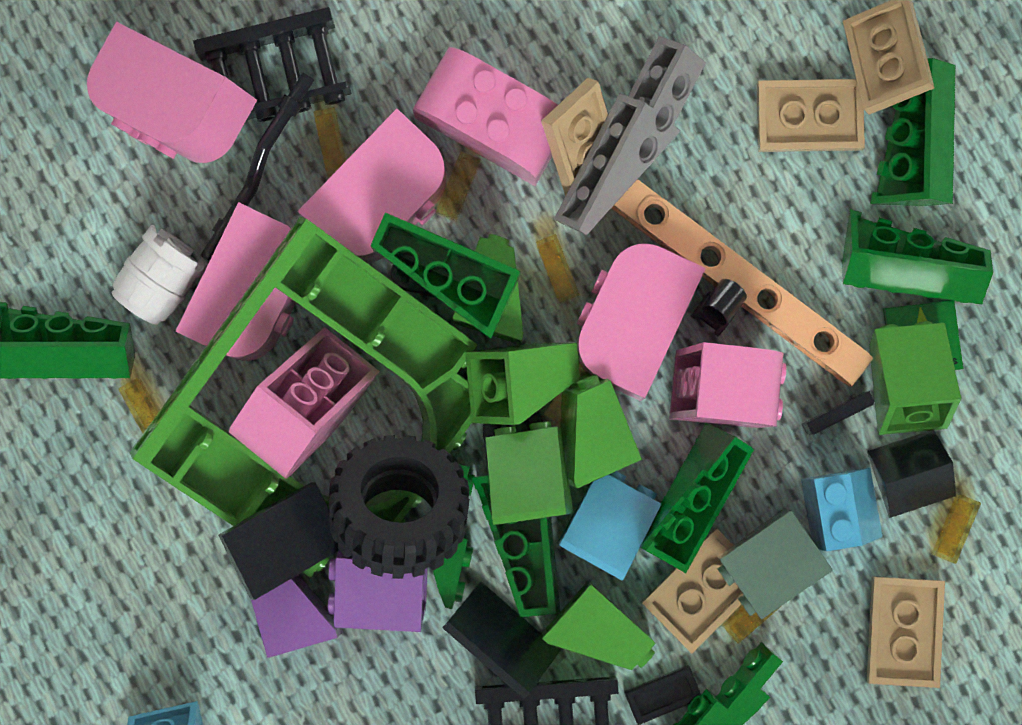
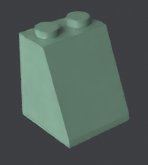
(773, 564)

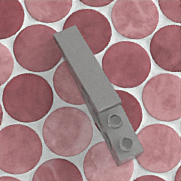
(632, 134)

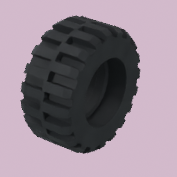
(393, 545)

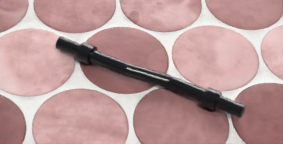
(289, 107)

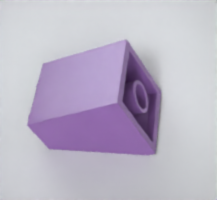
(375, 601)
(292, 618)

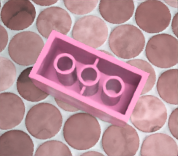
(166, 97)
(487, 114)
(389, 173)
(233, 267)
(635, 316)
(727, 385)
(303, 402)

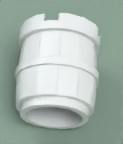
(157, 276)

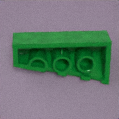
(921, 146)
(913, 262)
(456, 275)
(63, 346)
(696, 497)

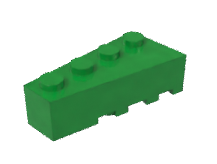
(526, 557)

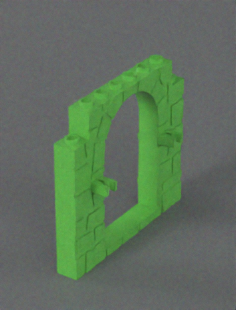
(364, 309)

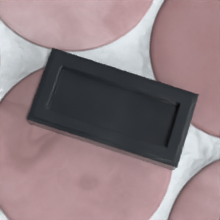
(838, 413)
(662, 695)

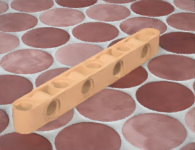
(788, 315)

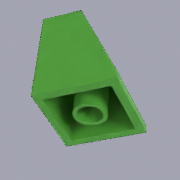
(510, 325)
(913, 378)
(518, 380)
(594, 431)
(527, 474)
(599, 630)

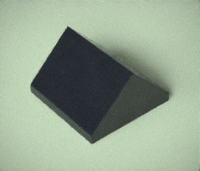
(913, 473)

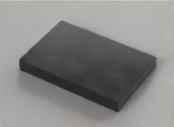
(280, 541)
(501, 639)

